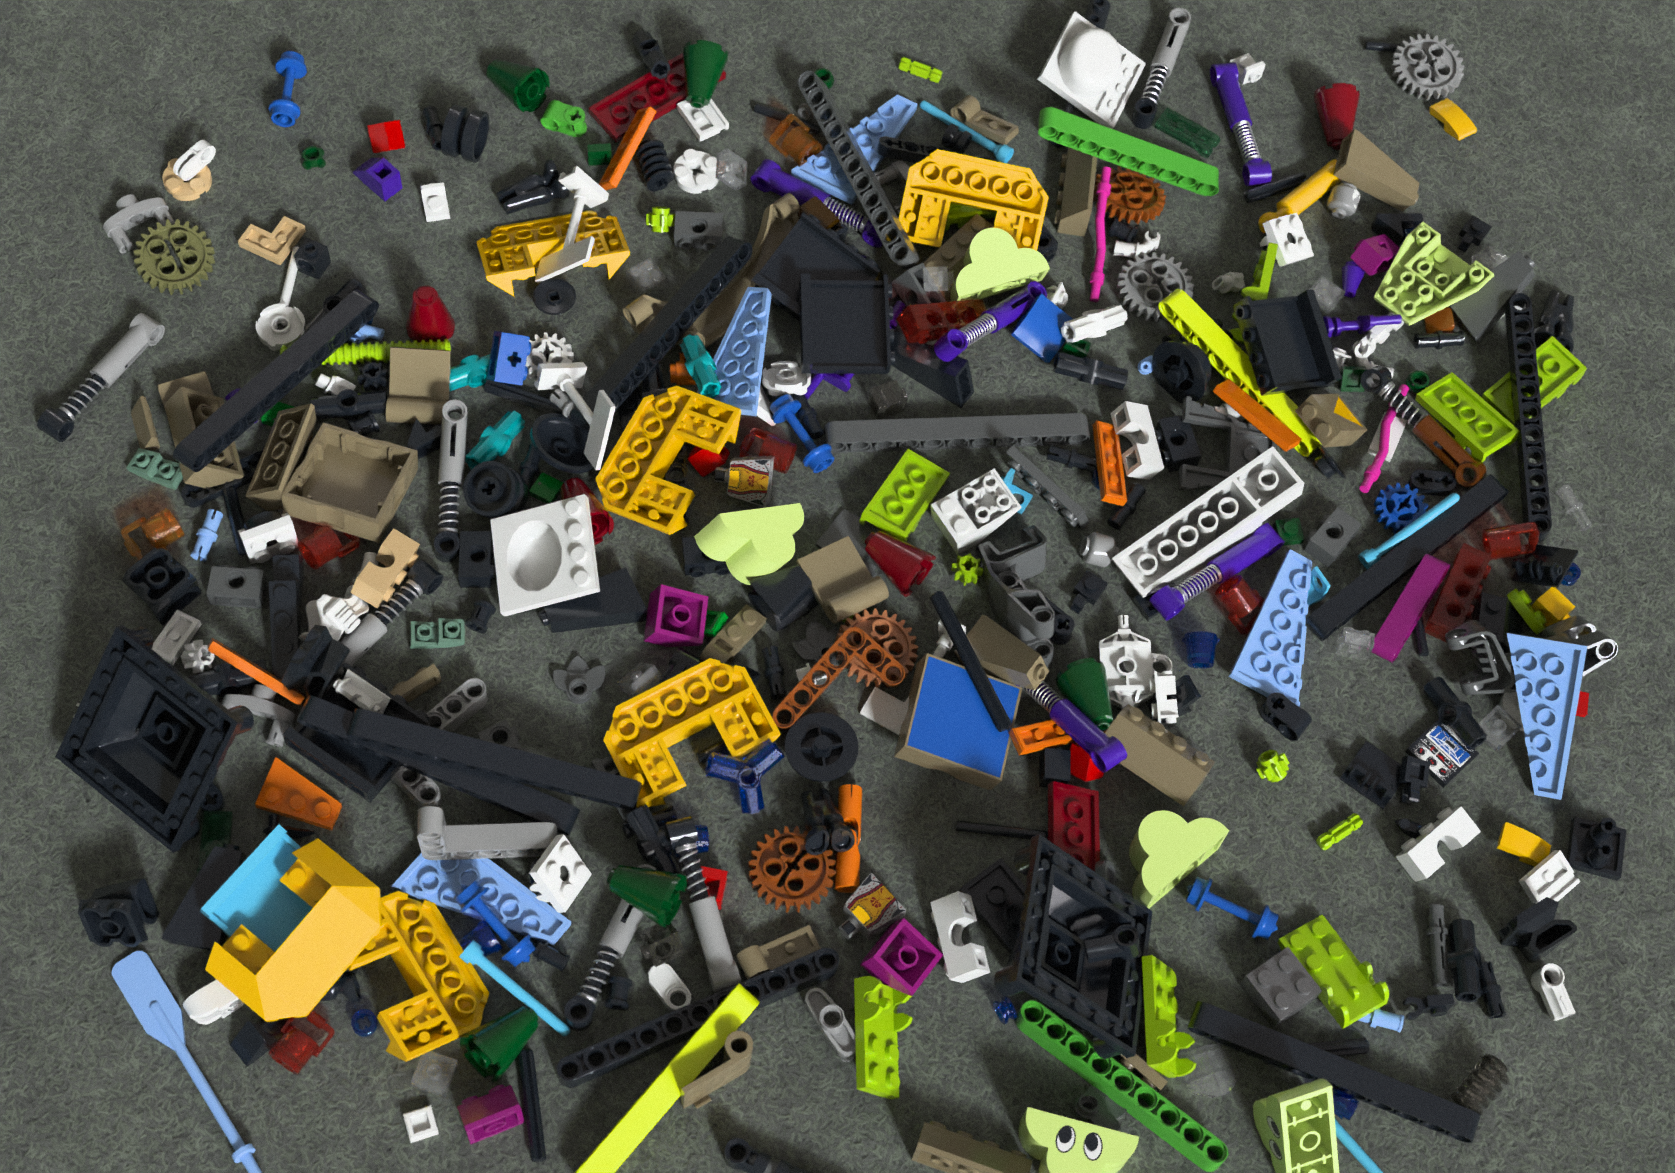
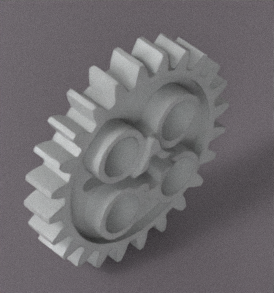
(1427, 67)
(1151, 284)

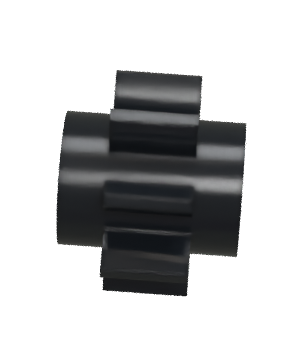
(373, 376)

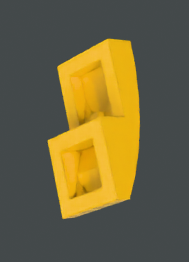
(1454, 119)
(1523, 844)

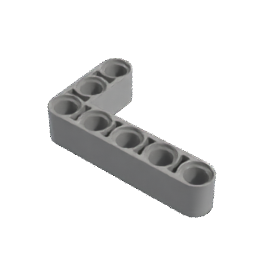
(449, 722)
(480, 841)

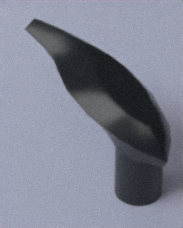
(1409, 827)
(293, 833)

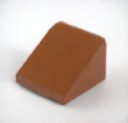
(1440, 320)

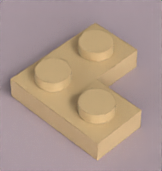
(273, 245)

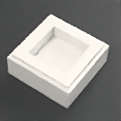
(420, 1123)

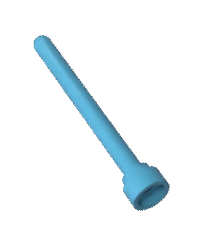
(1002, 152)
(1372, 556)
(475, 956)

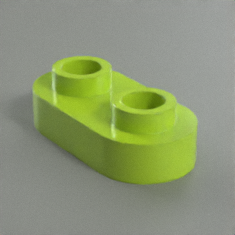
(1533, 618)

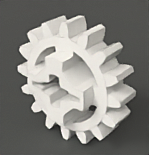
(556, 350)

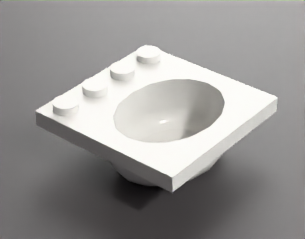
(1091, 71)
(544, 555)

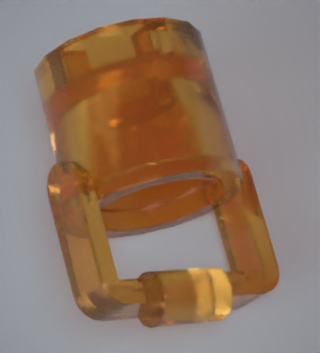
(798, 142)
(159, 529)

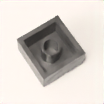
(1280, 987)

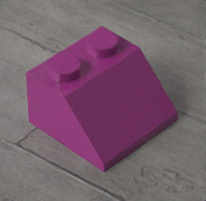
(675, 617)
(901, 958)
(490, 1113)

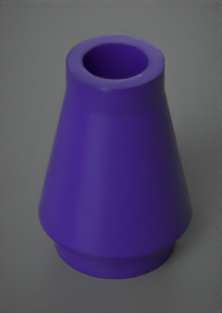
(1351, 278)

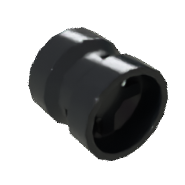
(956, 138)

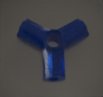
(748, 786)

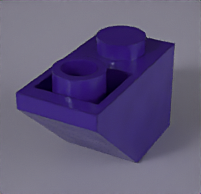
(380, 177)

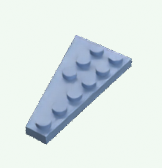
(824, 168)

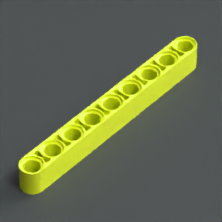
(1232, 362)
(668, 1084)

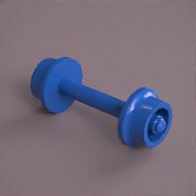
(283, 110)
(819, 457)
(471, 896)
(1264, 923)

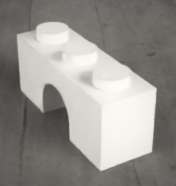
(1135, 423)
(1421, 855)
(951, 916)

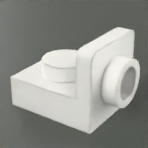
(1248, 68)
(435, 202)

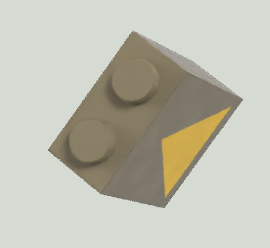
(1331, 420)

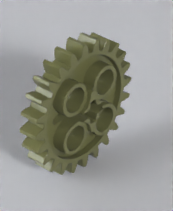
(153, 265)

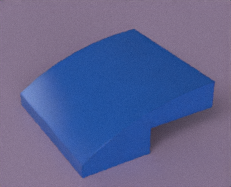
(1041, 328)

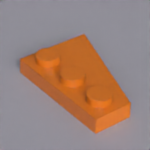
(297, 798)

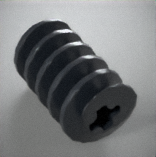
(654, 164)

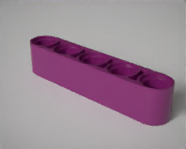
(1409, 607)

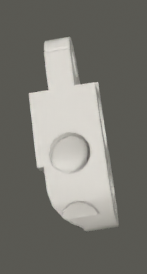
(211, 1003)

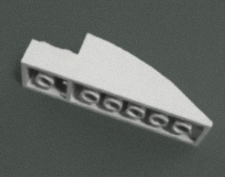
(1210, 524)

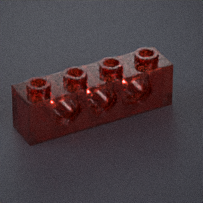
(934, 320)
(1468, 561)

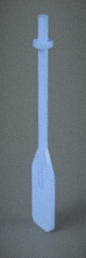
(164, 1022)

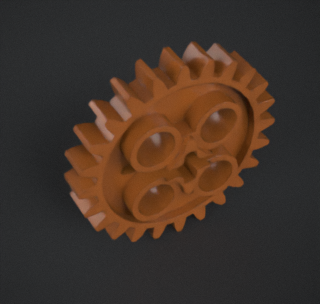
(1132, 196)
(771, 856)

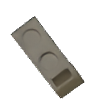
(986, 124)
(734, 636)
(417, 685)
(758, 960)
(1150, 1076)

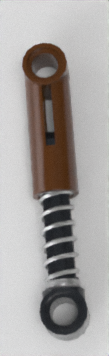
(1426, 428)

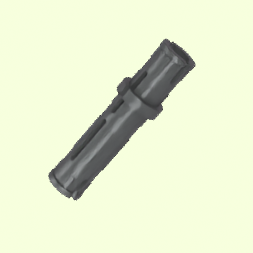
(1437, 939)

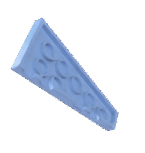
(742, 352)
(1276, 642)
(1548, 695)
(508, 899)

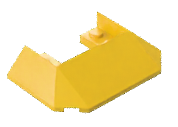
(972, 183)
(518, 247)
(635, 469)
(678, 709)
(318, 950)
(445, 988)

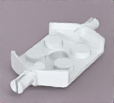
(1122, 646)

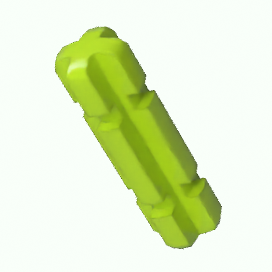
(920, 69)
(1339, 831)

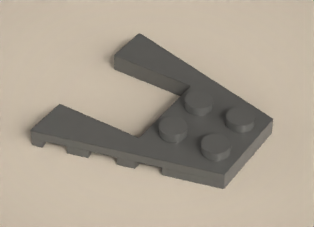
(1243, 445)

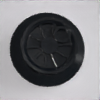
(1181, 369)
(821, 746)

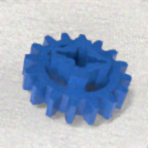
(1392, 499)

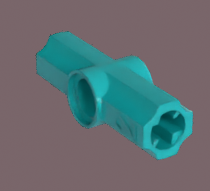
(700, 366)
(470, 372)
(496, 439)

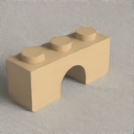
(377, 583)

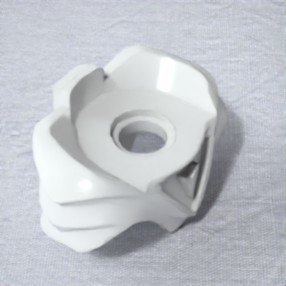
(335, 613)

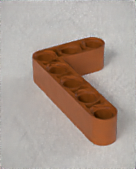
(832, 672)

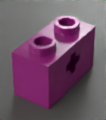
(1375, 254)

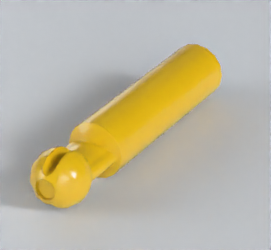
(1304, 194)

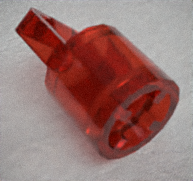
(772, 446)
(1505, 540)
(324, 546)
(1239, 601)
(295, 1047)

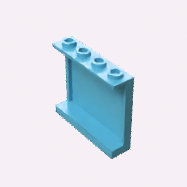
(257, 895)

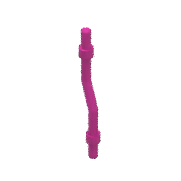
(1097, 275)
(1373, 471)

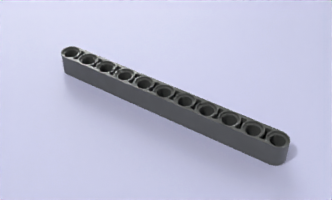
(858, 171)
(957, 432)

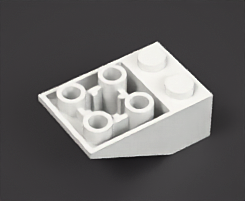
(974, 511)

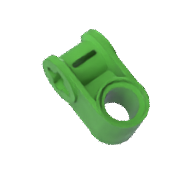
(561, 118)

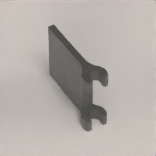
(848, 525)

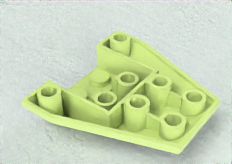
(1427, 277)

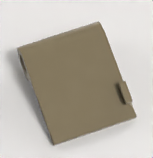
(418, 385)
(842, 580)
(735, 1063)

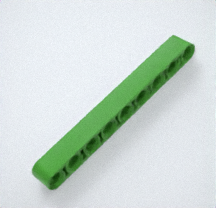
(1128, 151)
(1127, 1098)

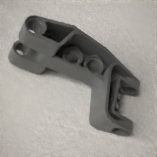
(1015, 607)
(1495, 668)

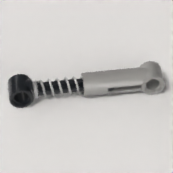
(1161, 67)
(142, 333)
(450, 478)
(421, 580)
(704, 909)
(613, 946)

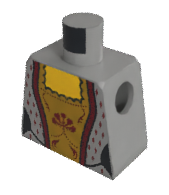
(748, 478)
(870, 910)

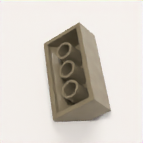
(1076, 192)
(954, 250)
(185, 413)
(282, 455)
(1159, 755)
(962, 1154)

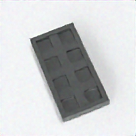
(1040, 483)

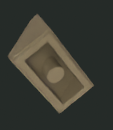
(196, 382)
(144, 425)

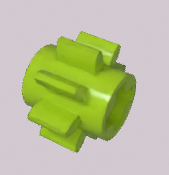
(660, 219)
(964, 575)
(1272, 766)

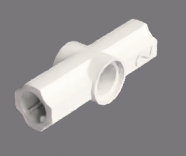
(1094, 323)

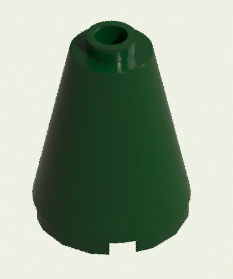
(702, 70)
(519, 83)
(1088, 690)
(649, 891)
(499, 1041)

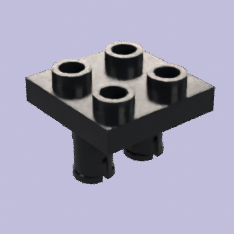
(1596, 847)

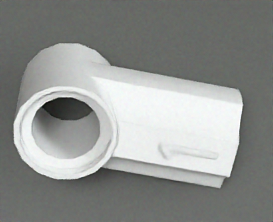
(1554, 993)

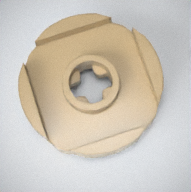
(186, 190)

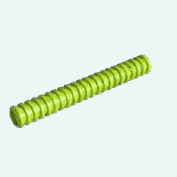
(376, 352)

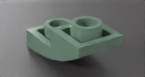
(156, 469)
(438, 634)

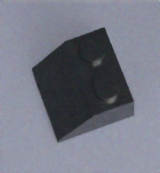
(1498, 617)

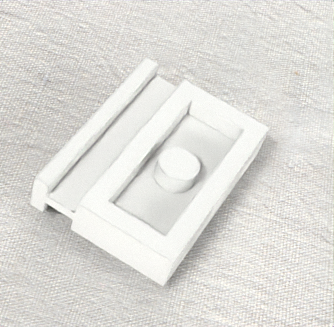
(703, 121)
(1549, 878)

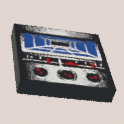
(1443, 751)

